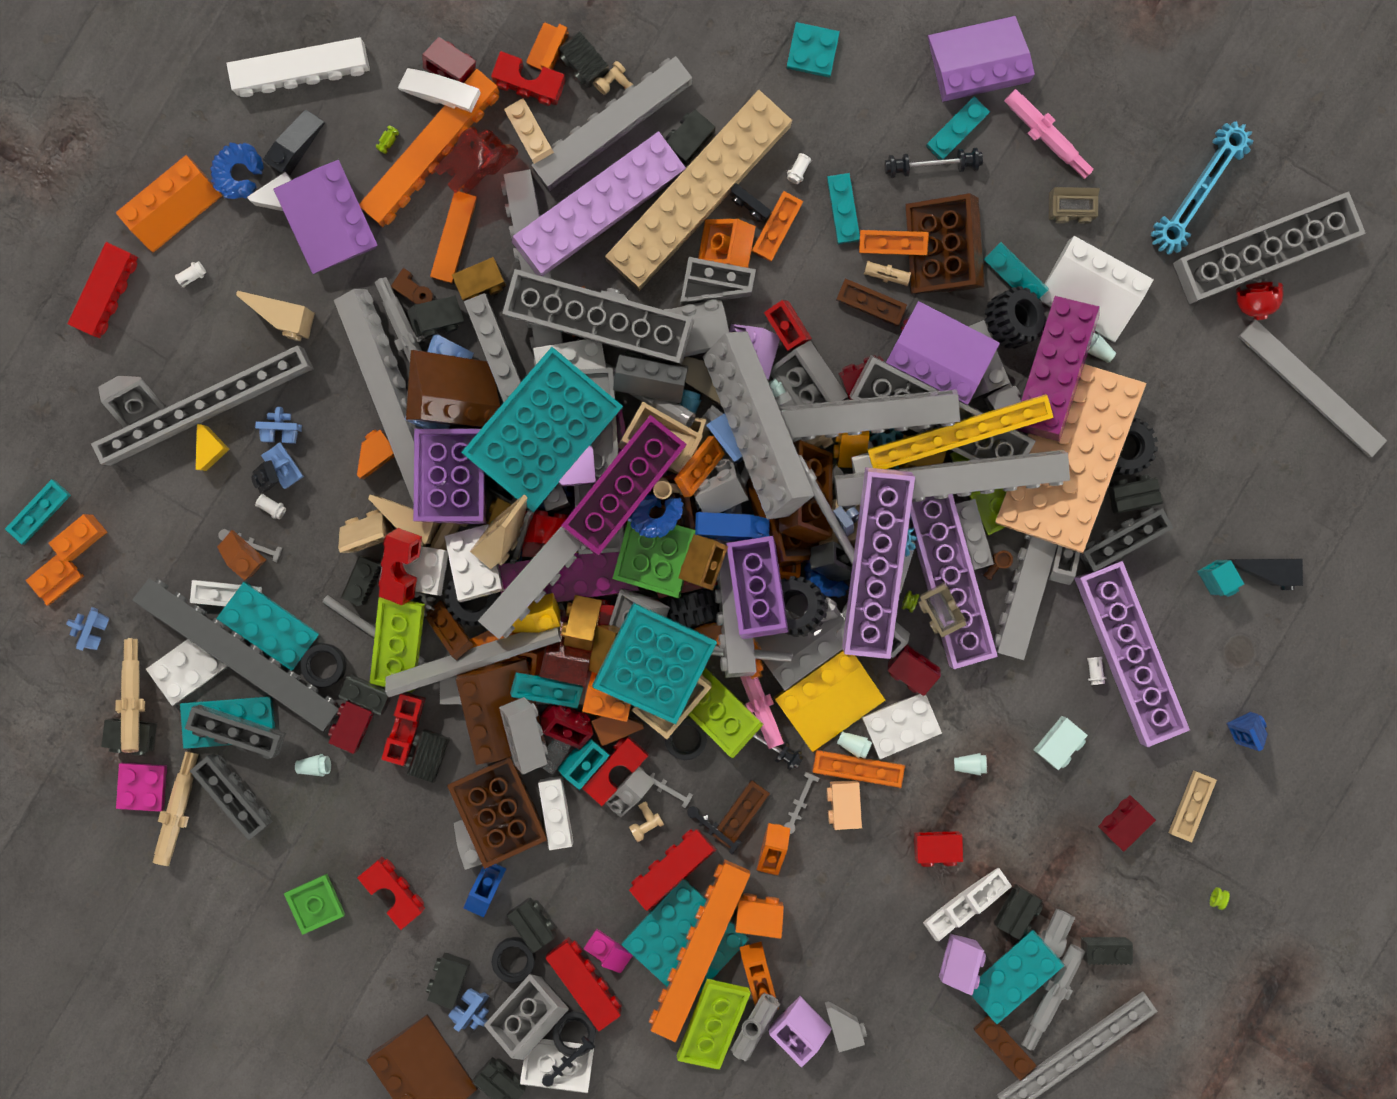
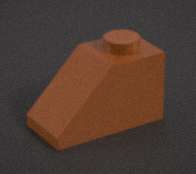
(240, 555)
(612, 729)

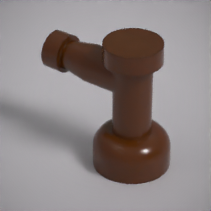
(1001, 559)

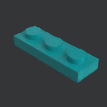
(957, 128)
(843, 208)
(1014, 271)
(37, 512)
(546, 690)

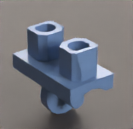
(268, 429)
(285, 467)
(86, 639)
(463, 1018)

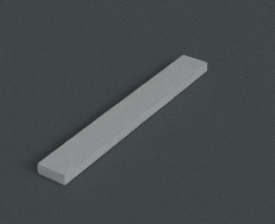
(1312, 388)
(470, 660)
(1081, 1049)

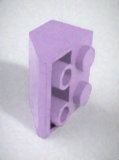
(764, 343)
(962, 964)
(800, 1031)

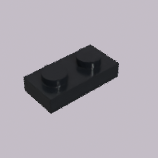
(743, 198)
(264, 476)

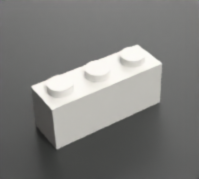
(555, 813)

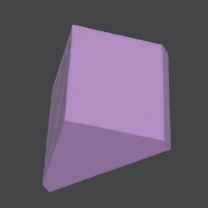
(581, 472)

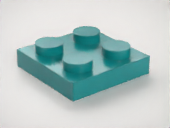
(812, 49)

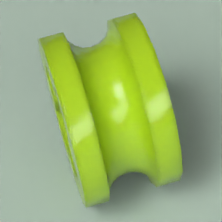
(910, 601)
(1219, 898)

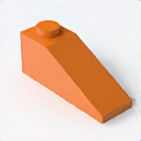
(757, 970)

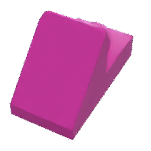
(608, 951)

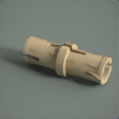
(887, 273)

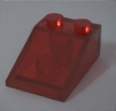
(566, 662)

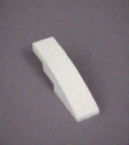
(439, 89)
(967, 904)

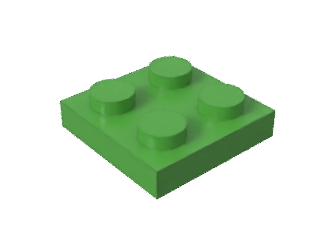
(314, 904)

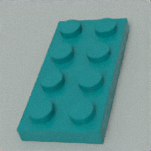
(267, 625)
(253, 709)
(1016, 976)

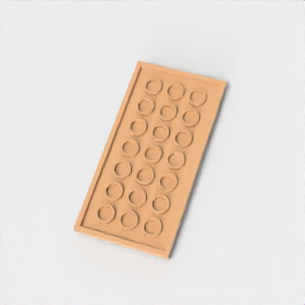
(1094, 440)

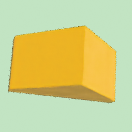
(208, 448)

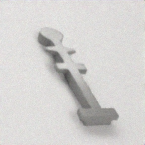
(223, 533)
(661, 785)
(799, 803)

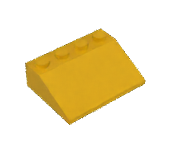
(829, 699)

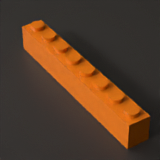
(425, 154)
(699, 951)

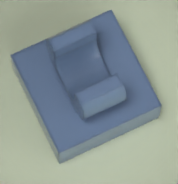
(847, 519)

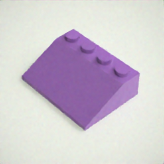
(980, 58)
(325, 217)
(942, 352)
(445, 480)

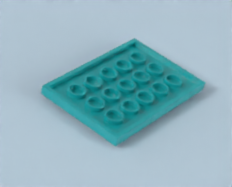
(542, 429)

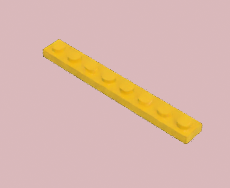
(961, 433)

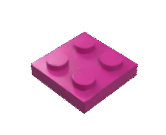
(141, 786)

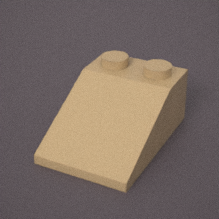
(291, 319)
(686, 434)
(402, 517)
(363, 533)
(501, 535)
(665, 727)

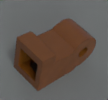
(411, 290)

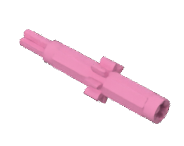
(1042, 128)
(760, 706)

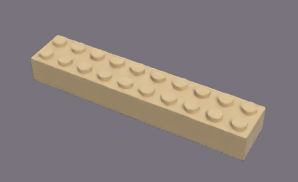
(698, 190)

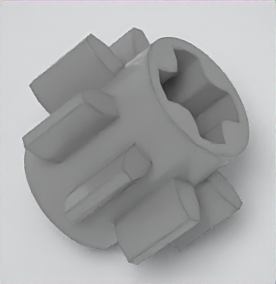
(427, 601)

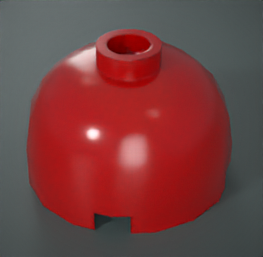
(1260, 299)

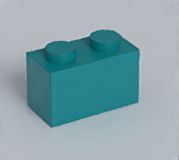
(1221, 578)
(583, 763)

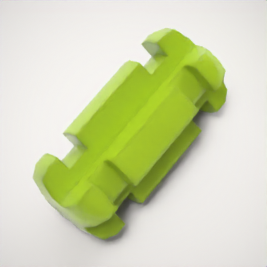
(387, 139)

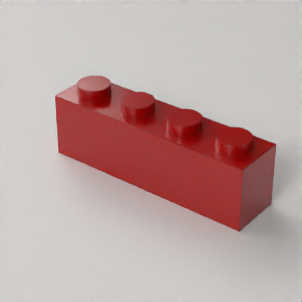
(103, 290)
(671, 870)
(584, 984)

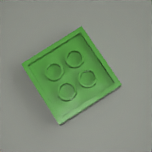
(654, 561)

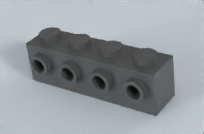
(1126, 539)
(235, 731)
(231, 795)

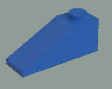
(731, 526)
(1249, 731)

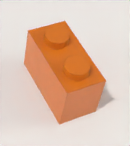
(77, 537)

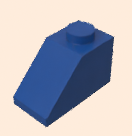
(484, 889)

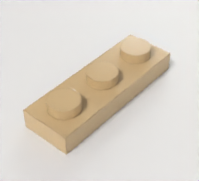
(528, 131)
(1192, 806)

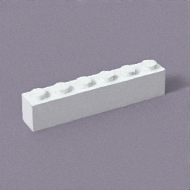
(298, 67)

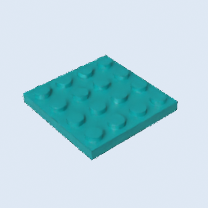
(654, 663)
(665, 929)

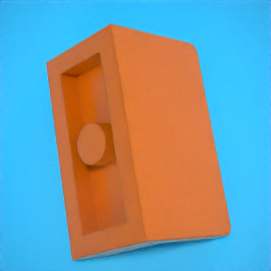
(546, 47)

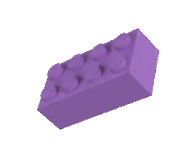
(757, 587)

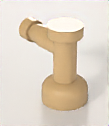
(616, 73)
(663, 488)
(652, 822)

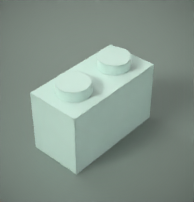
(1061, 743)

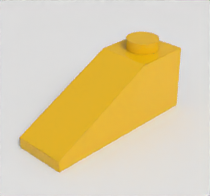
(542, 617)

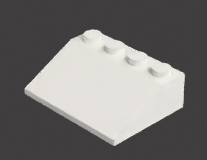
(1098, 280)

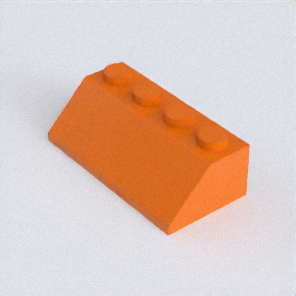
(169, 204)

